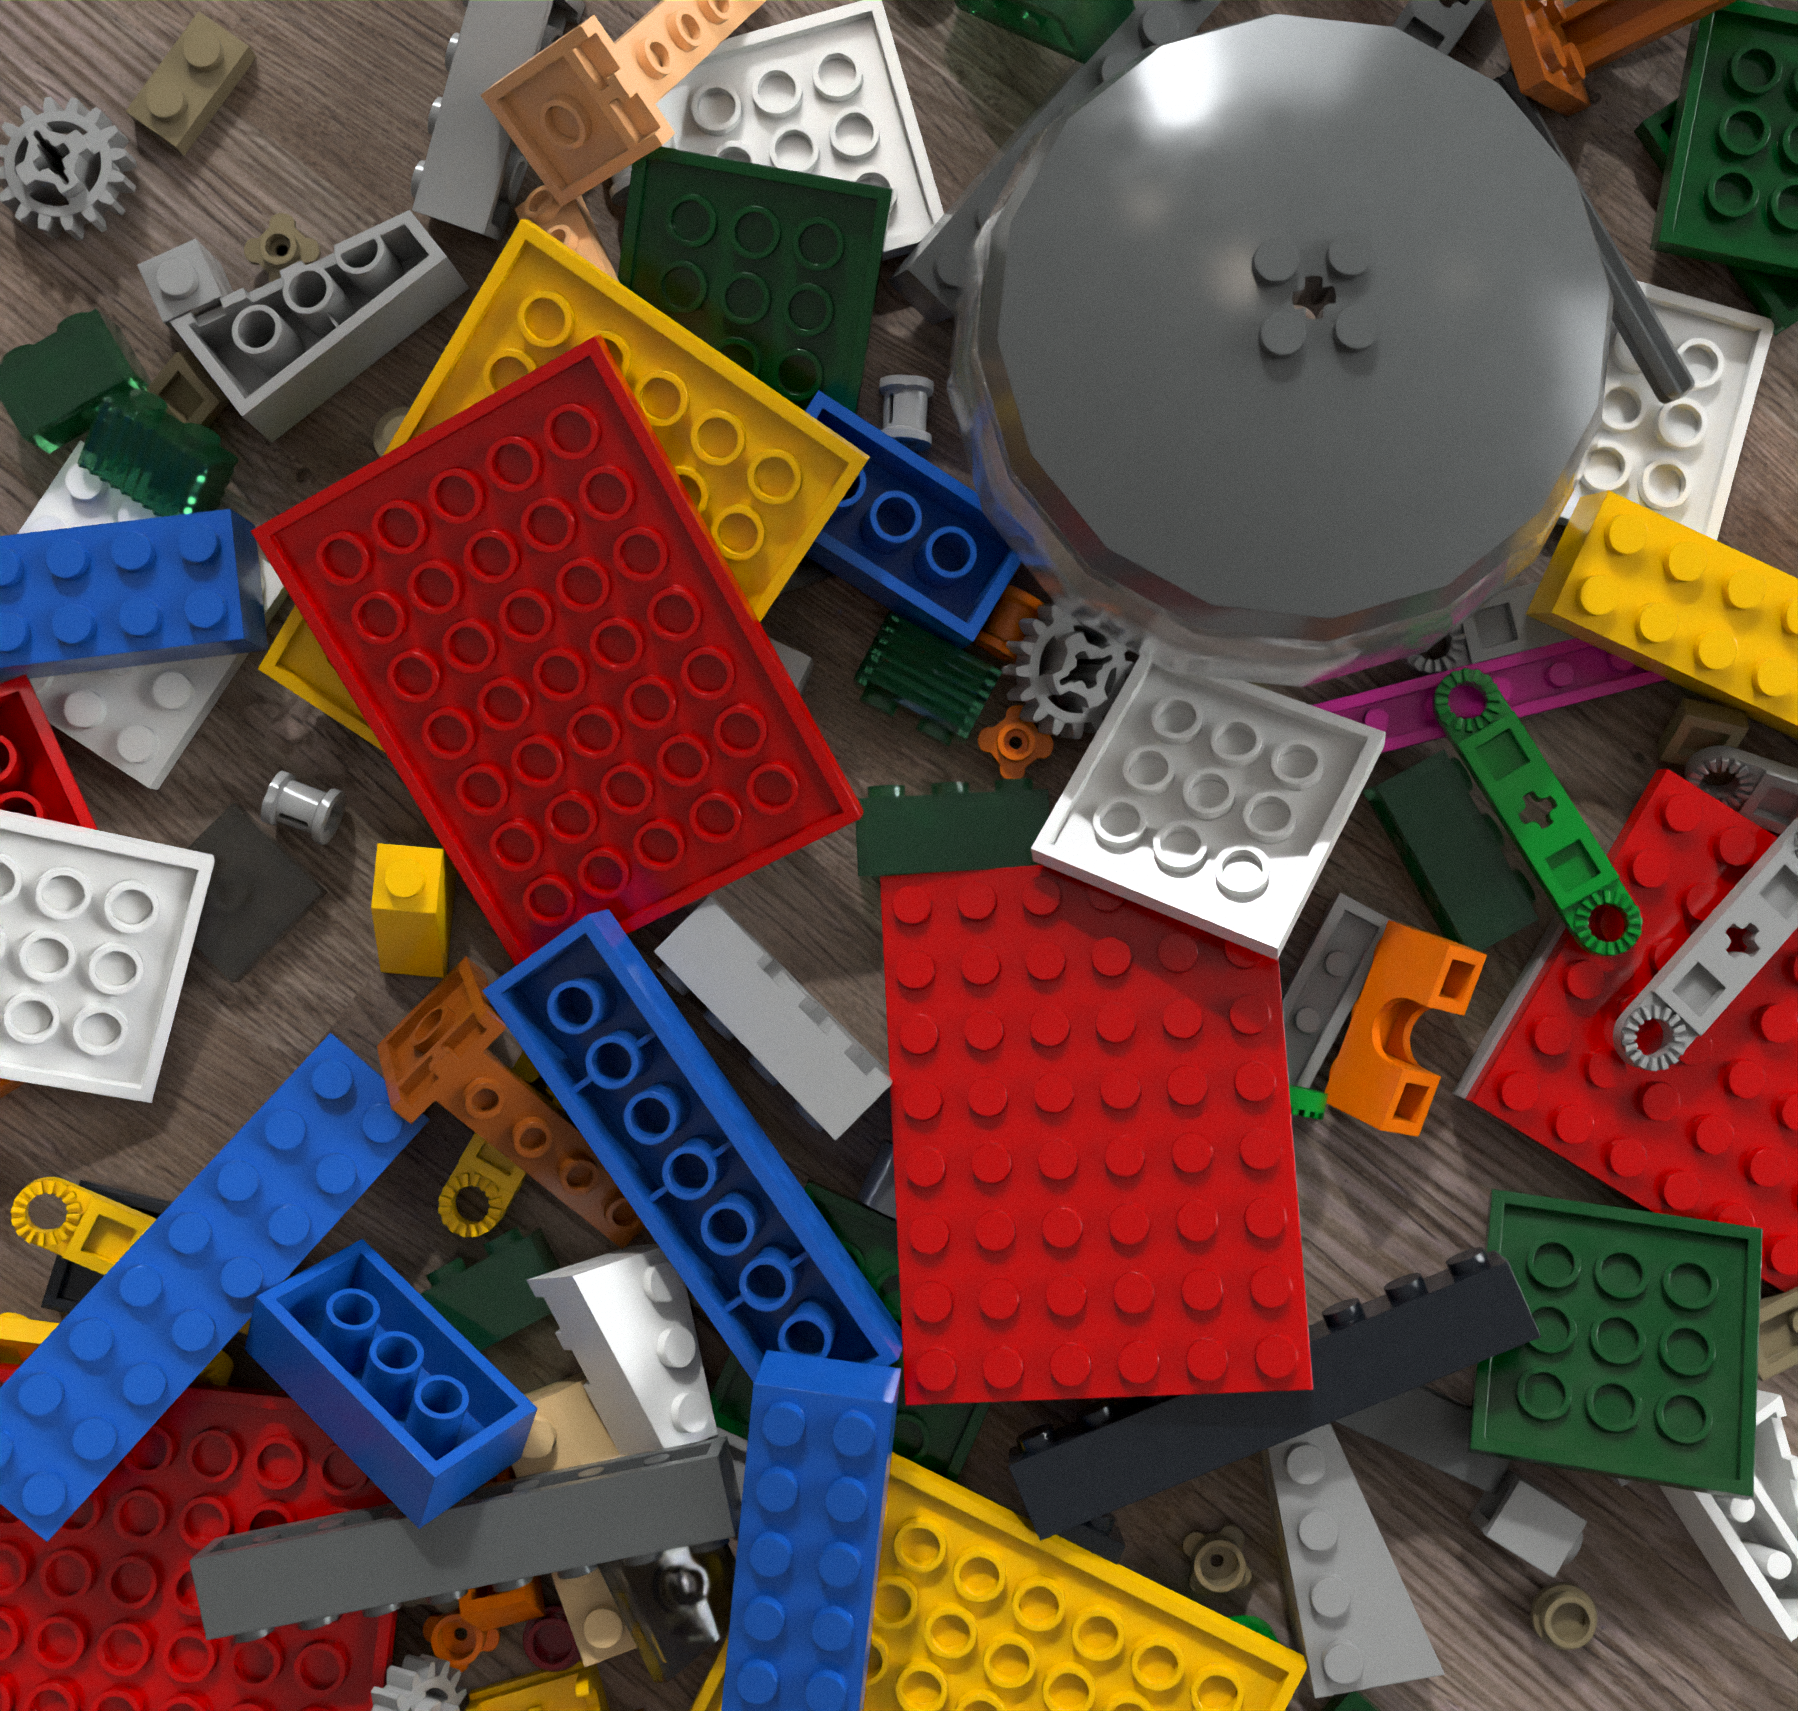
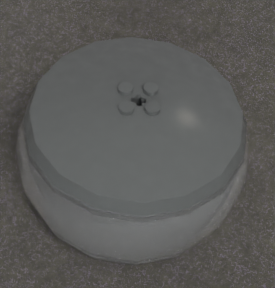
(1205, 454)

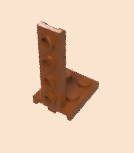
(1560, 45)
(445, 1058)

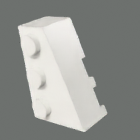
(636, 1345)
(1755, 1539)

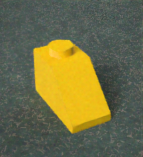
(413, 909)

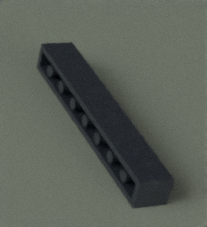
(1357, 1361)

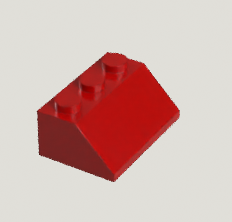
(32, 764)

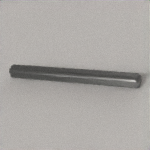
(1631, 309)

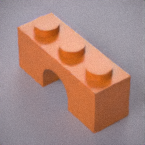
(1375, 1067)

